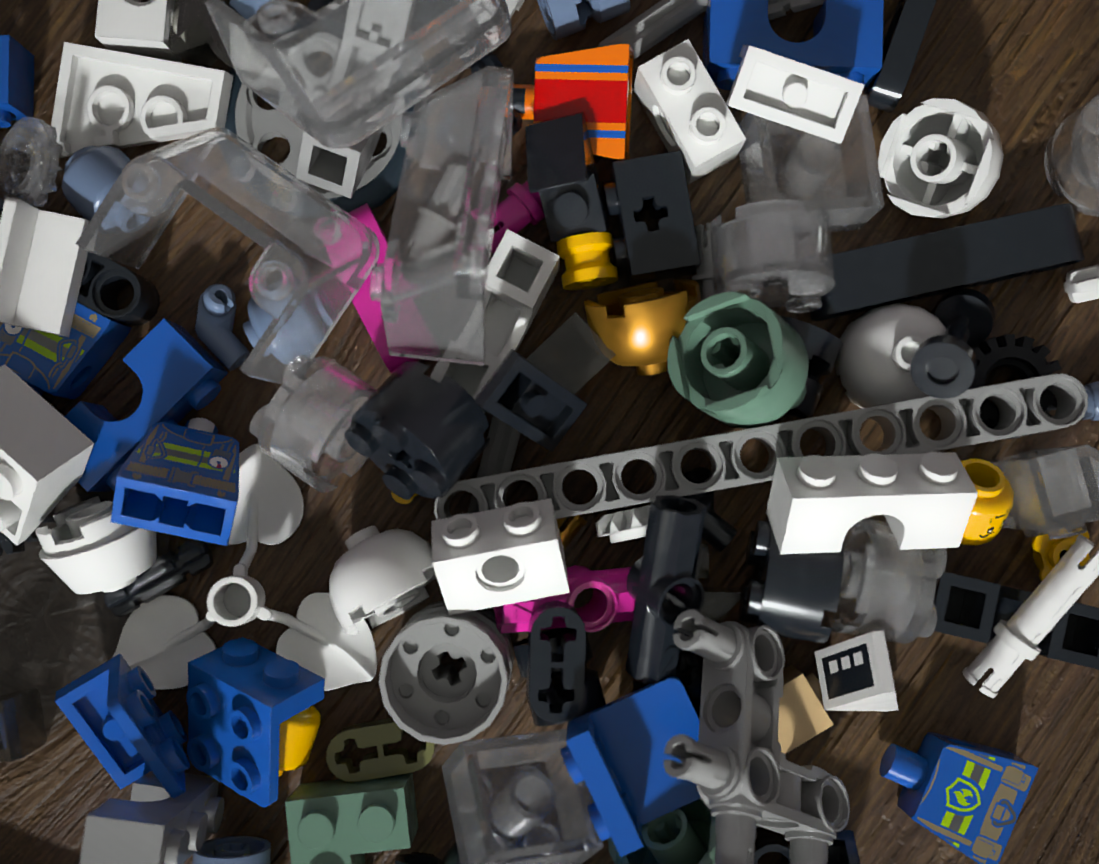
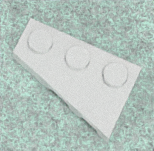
(133, 99)

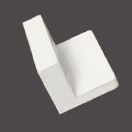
(794, 94)
(39, 267)

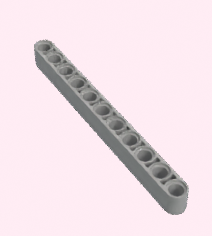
(900, 421)

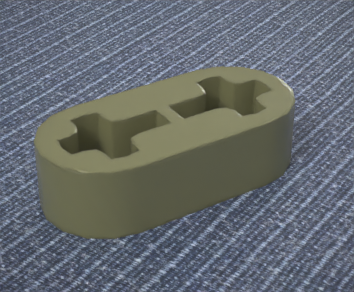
(377, 764)

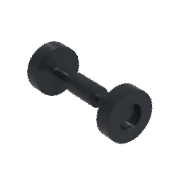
(946, 363)

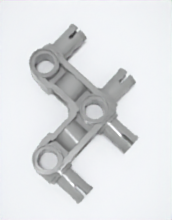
(738, 748)

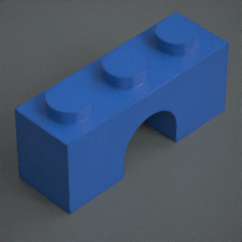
(843, 43)
(174, 380)

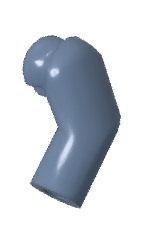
(216, 323)

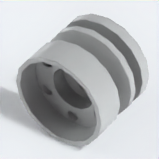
(437, 700)

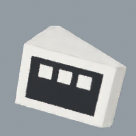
(857, 675)

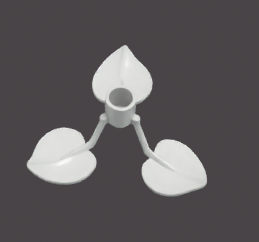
(168, 630)

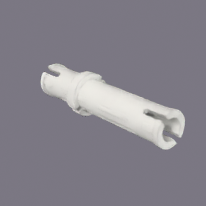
(1034, 618)

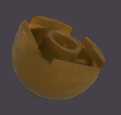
(641, 321)

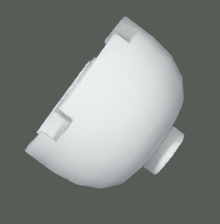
(940, 159)
(880, 352)
(380, 576)

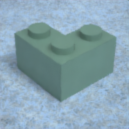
(346, 819)

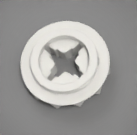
(624, 524)

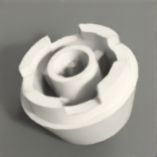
(92, 551)

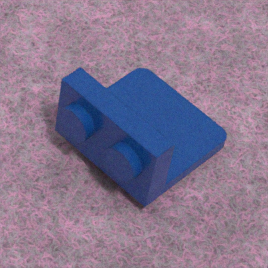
(236, 714)
(125, 726)
(622, 758)

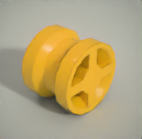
(587, 260)

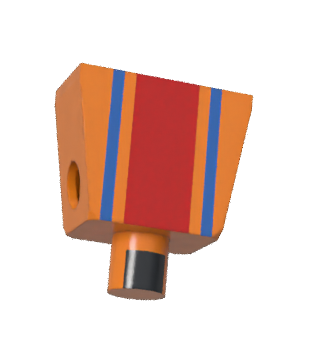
(586, 82)

